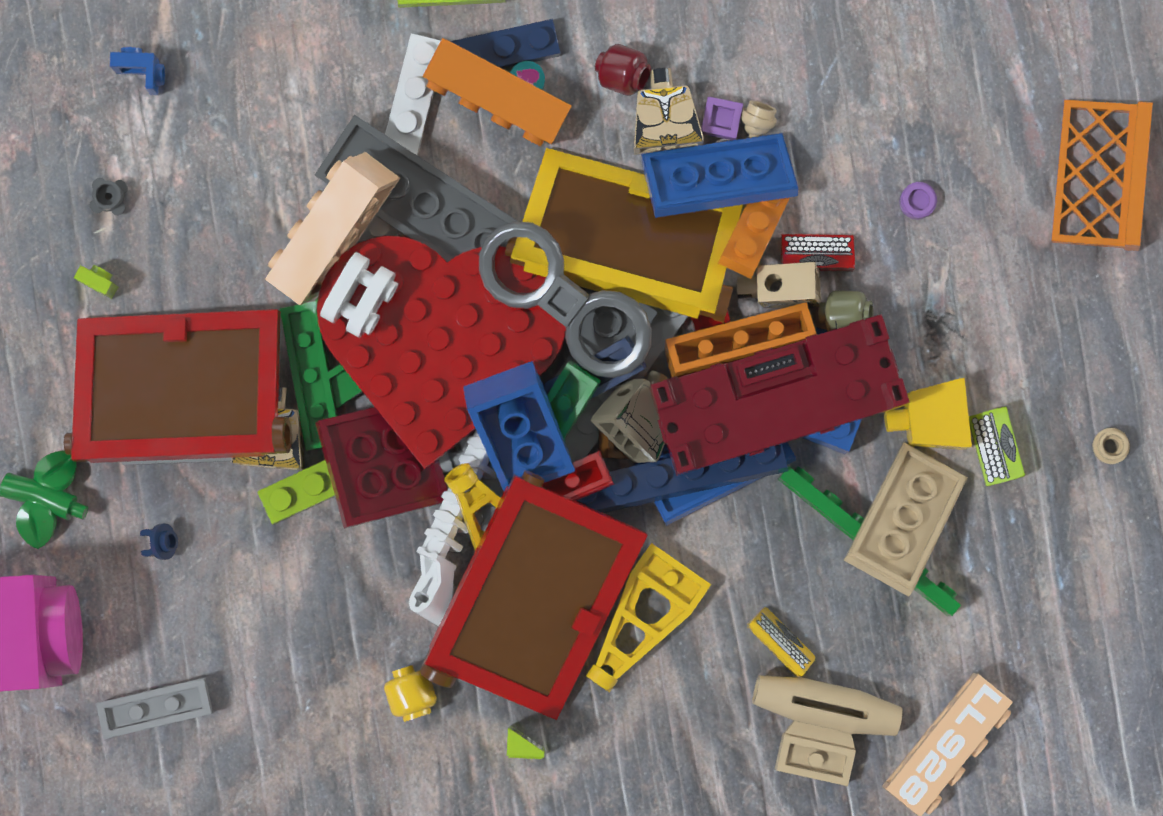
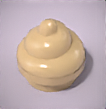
(758, 118)

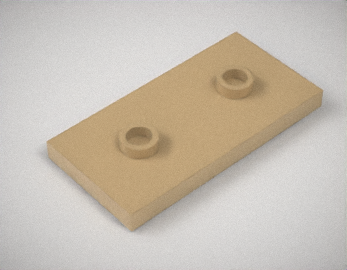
(905, 519)

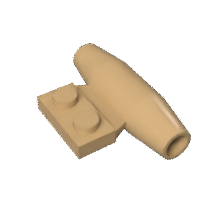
(823, 723)

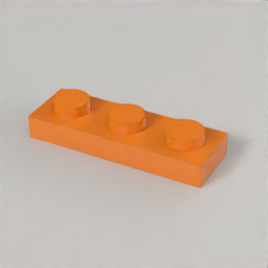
(752, 236)

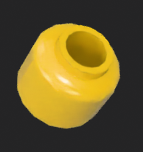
(409, 694)

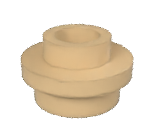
(1121, 441)

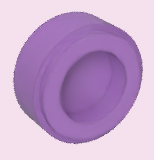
(918, 200)

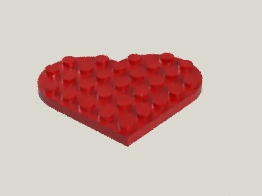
(436, 338)

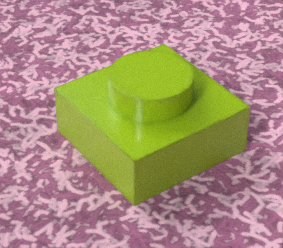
(97, 279)

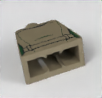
(631, 419)

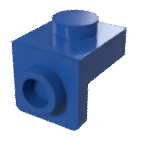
(134, 61)

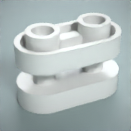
(379, 289)

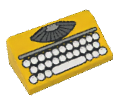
(781, 642)

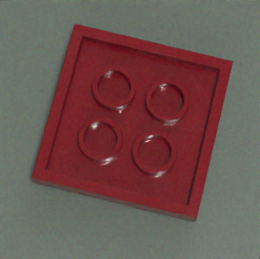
(374, 469)

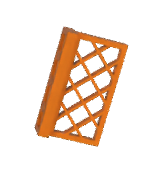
(1133, 180)

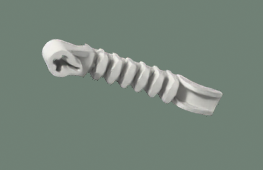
(436, 585)

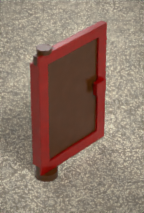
(177, 387)
(533, 597)

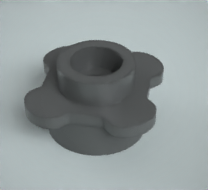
(101, 189)

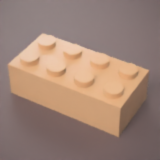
(332, 225)

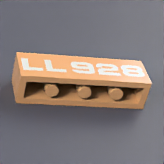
(948, 744)

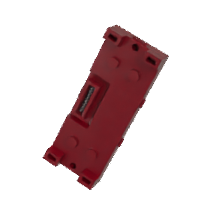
(778, 395)

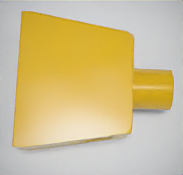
(934, 417)

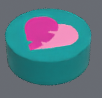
(530, 73)

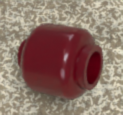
(622, 69)

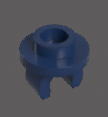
(162, 542)

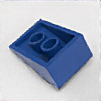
(518, 425)

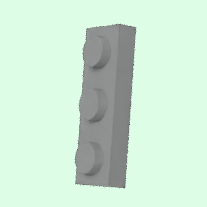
(154, 708)

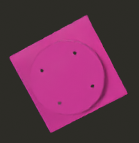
(38, 632)

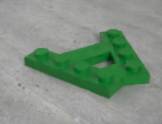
(316, 387)

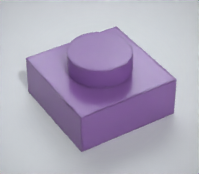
(721, 118)

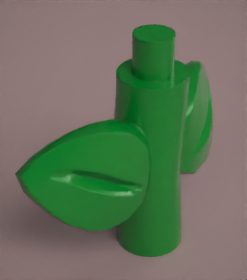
(44, 497)

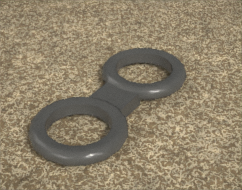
(564, 299)

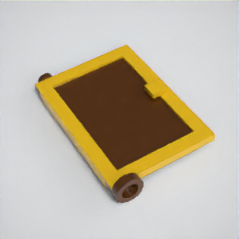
(618, 245)

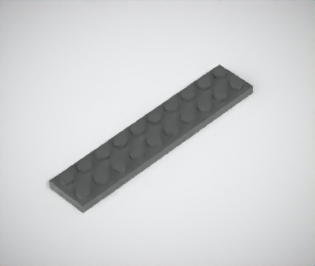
(451, 217)

